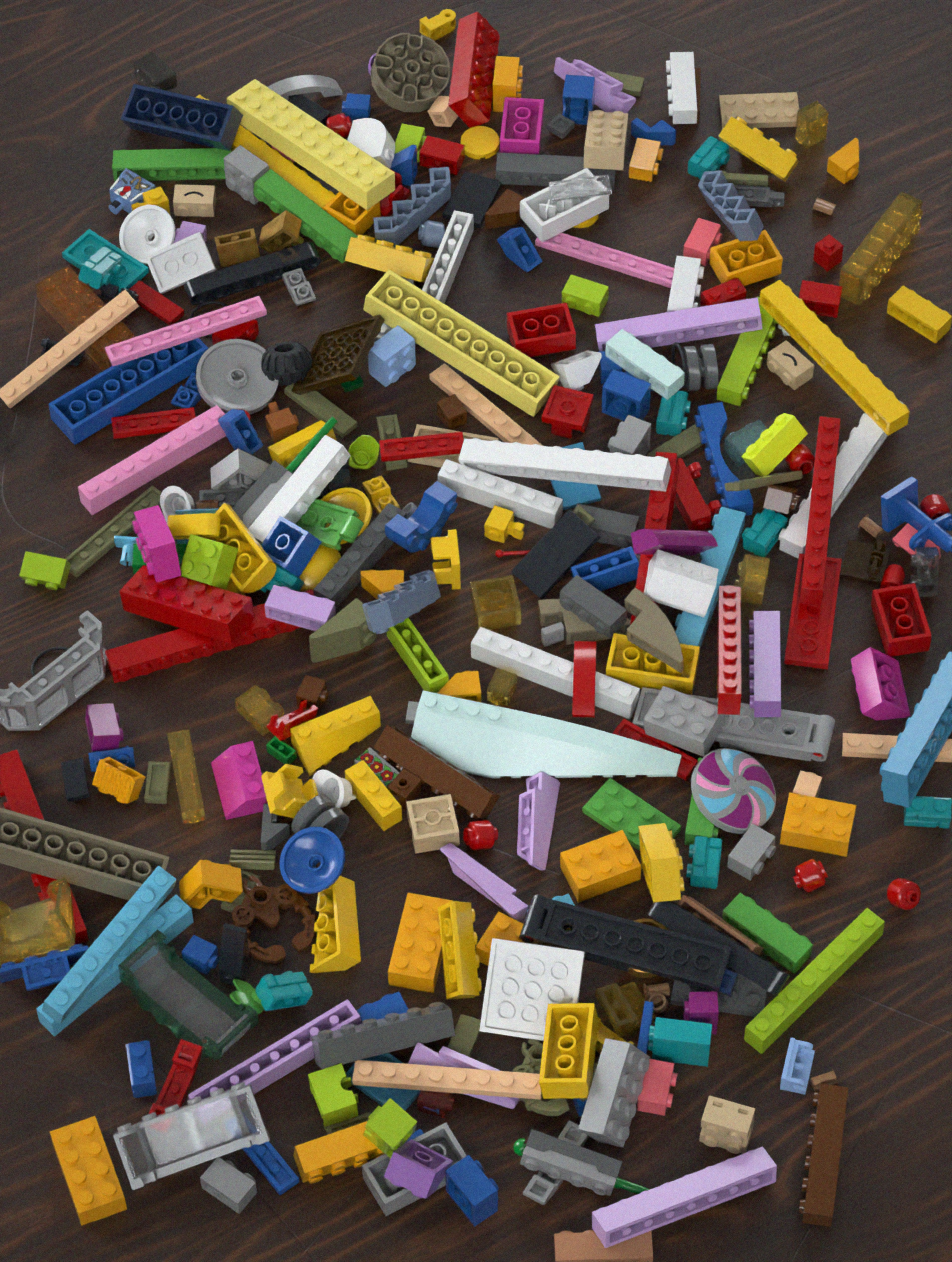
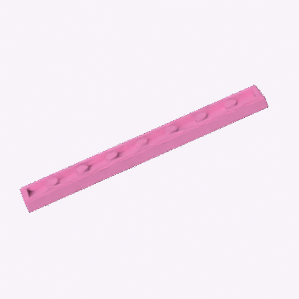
(609, 258)
(185, 331)

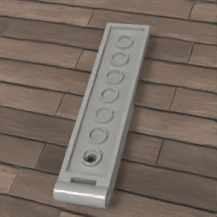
(789, 736)

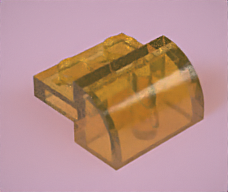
(622, 1006)

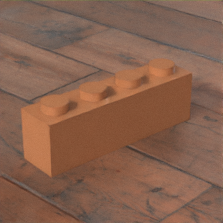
(714, 920)
(589, 1248)

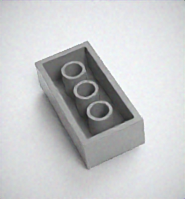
(614, 1092)
(394, 1198)

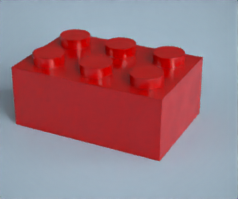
(542, 330)
(901, 620)

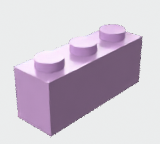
(298, 608)

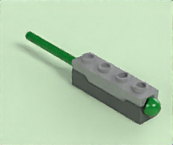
(273, 479)
(573, 1164)

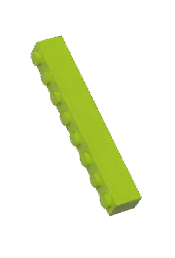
(814, 980)

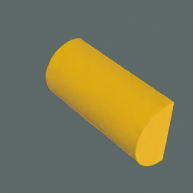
(252, 564)

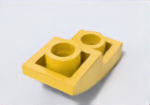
(379, 493)

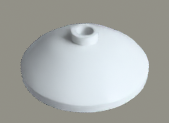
(141, 226)

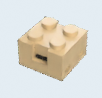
(432, 823)
(727, 1125)

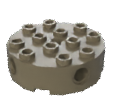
(410, 72)

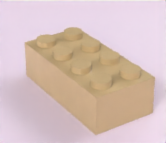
(605, 140)

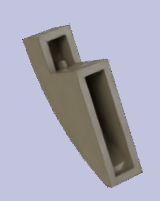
(552, 612)
(653, 630)

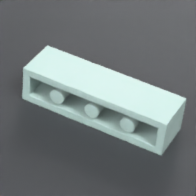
(645, 363)

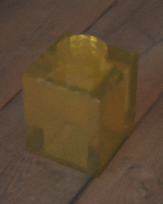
(502, 687)

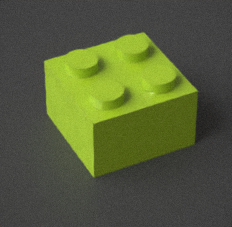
(208, 561)

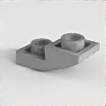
(298, 287)

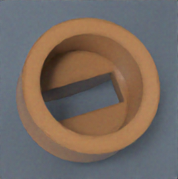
(659, 999)

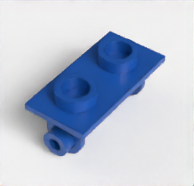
(123, 755)

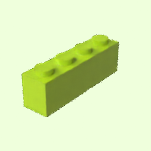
(418, 656)

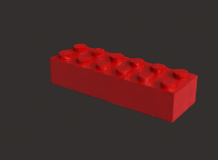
(473, 70)
(188, 605)

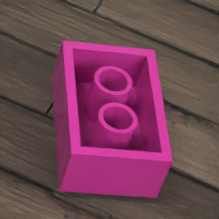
(522, 126)
(156, 544)

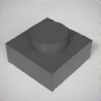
(560, 126)

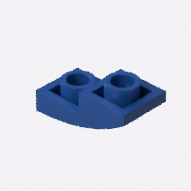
(187, 395)

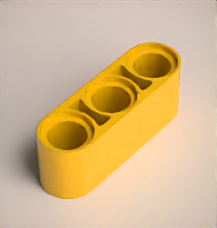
(202, 525)

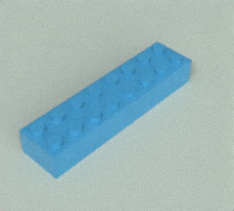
(920, 741)

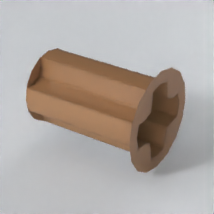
(824, 206)
(870, 526)
(658, 988)
(827, 1078)

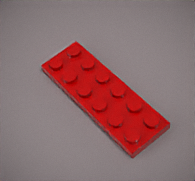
(813, 624)

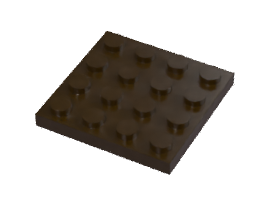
(339, 354)

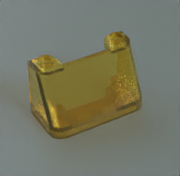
(38, 926)

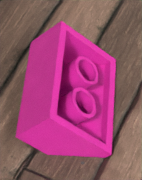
(879, 685)
(239, 781)

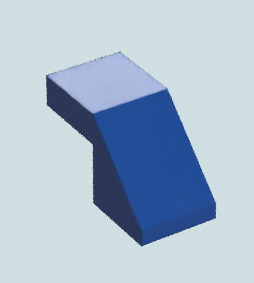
(659, 132)

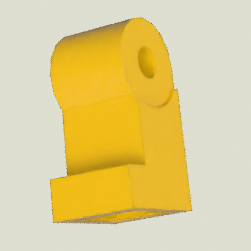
(438, 25)

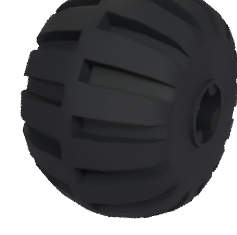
(286, 362)

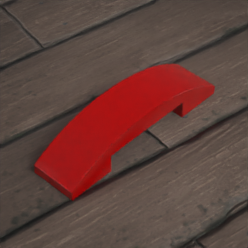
(584, 679)
(179, 1078)

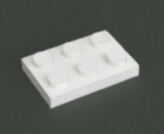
(180, 262)

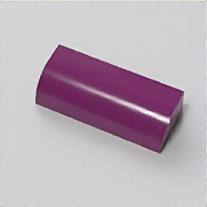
(672, 541)

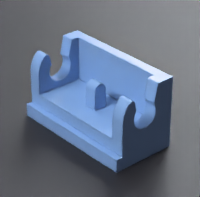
(797, 1066)

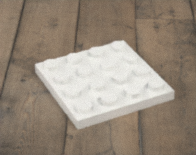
(523, 983)

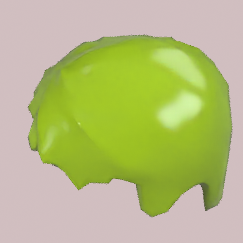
(363, 452)

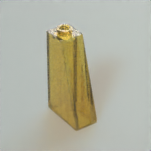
(186, 776)

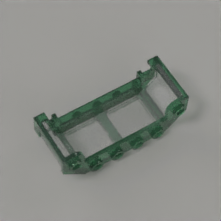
(184, 998)

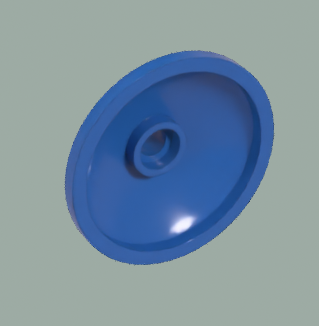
(304, 852)

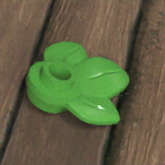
(246, 995)

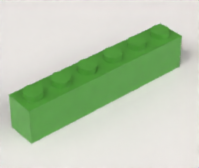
(171, 163)
(315, 223)

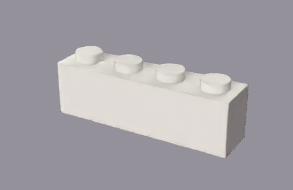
(682, 88)

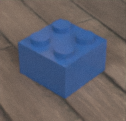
(625, 396)
(290, 546)
(472, 1190)

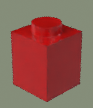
(828, 252)

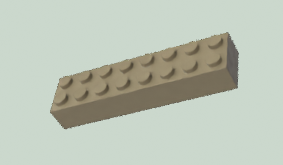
(75, 855)

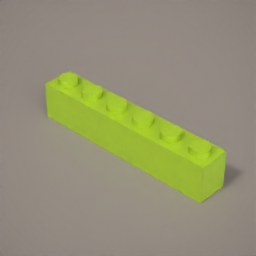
(744, 361)

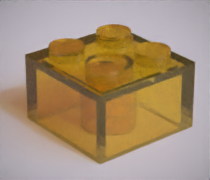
(495, 603)

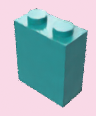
(680, 1041)

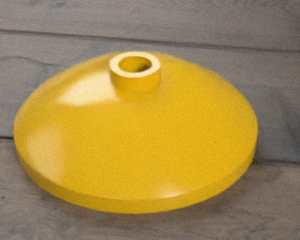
(354, 500)
(318, 567)

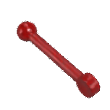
(499, 553)

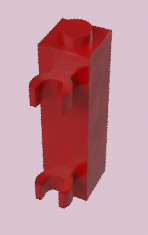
(689, 500)

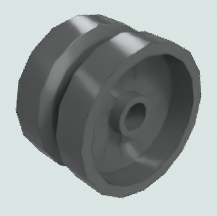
(701, 367)
(321, 813)

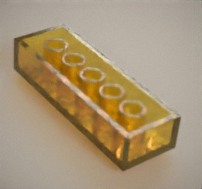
(880, 248)

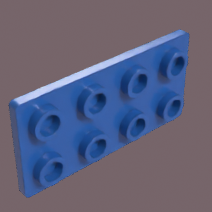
(43, 970)

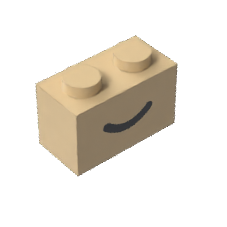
(194, 200)
(790, 365)

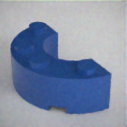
(427, 520)

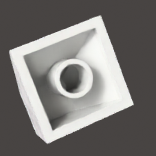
(577, 369)

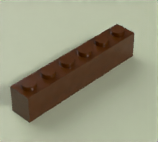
(437, 772)
(825, 1155)

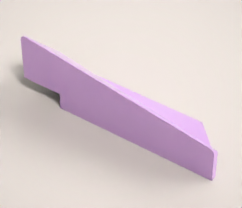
(607, 89)
(537, 818)
(485, 882)
(449, 1058)

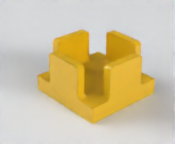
(446, 548)
(286, 792)

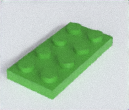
(622, 810)

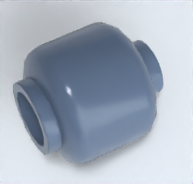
(431, 233)

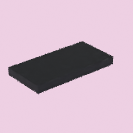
(555, 554)

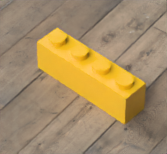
(758, 148)

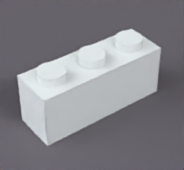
(685, 284)

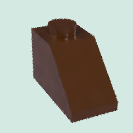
(504, 211)

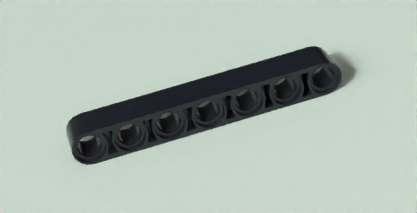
(251, 273)
(741, 958)

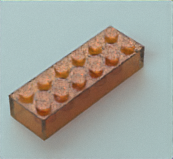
(72, 304)

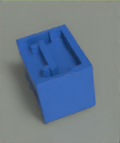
(578, 98)

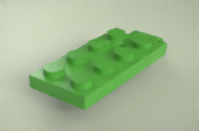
(343, 522)

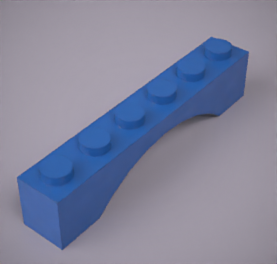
(713, 423)

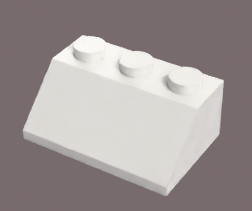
(680, 583)

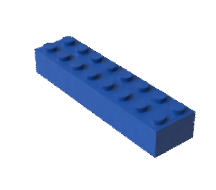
(123, 389)

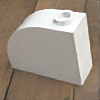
(373, 139)

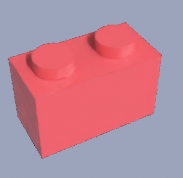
(702, 237)
(656, 1088)

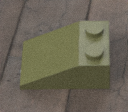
(341, 634)

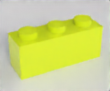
(774, 444)

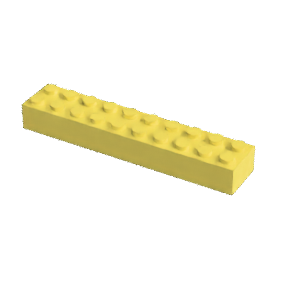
(313, 145)
(461, 343)

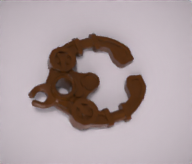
(268, 913)

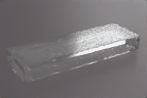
(580, 188)

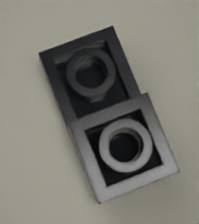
(75, 779)

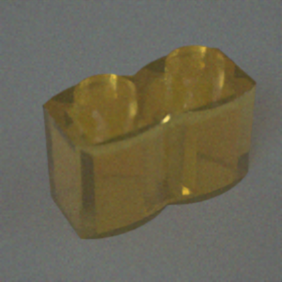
(258, 708)

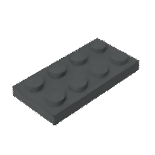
(747, 996)

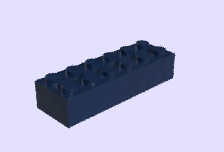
(182, 117)

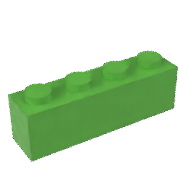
(698, 824)
(774, 936)

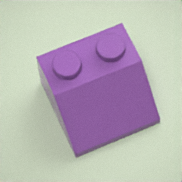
(417, 1168)

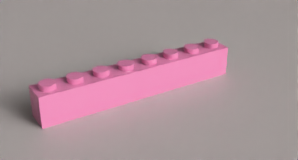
(152, 461)

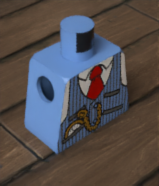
(128, 191)

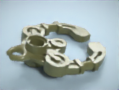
(532, 1064)

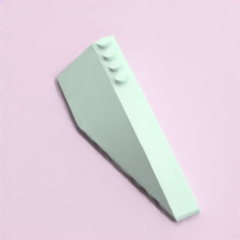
(517, 743)

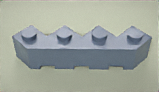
(730, 206)
(411, 213)
(402, 602)

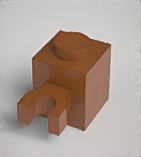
(280, 422)

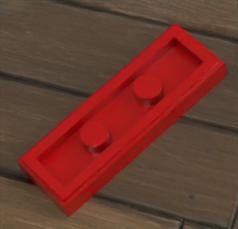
(157, 303)

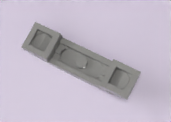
(306, 84)
(542, 1186)

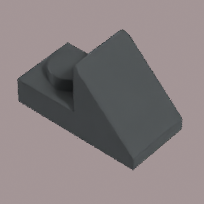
(272, 832)

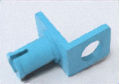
(127, 544)

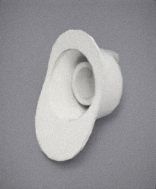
(174, 499)
(334, 787)

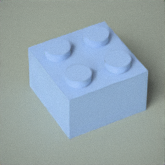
(392, 356)

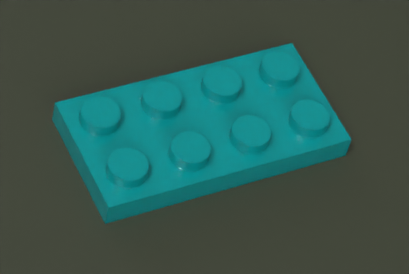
(90, 243)

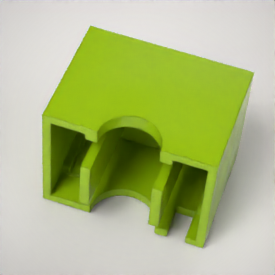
(332, 1094)
(389, 1127)

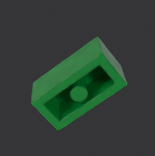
(281, 751)

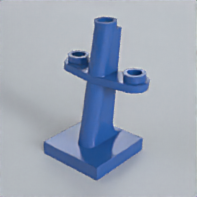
(901, 506)

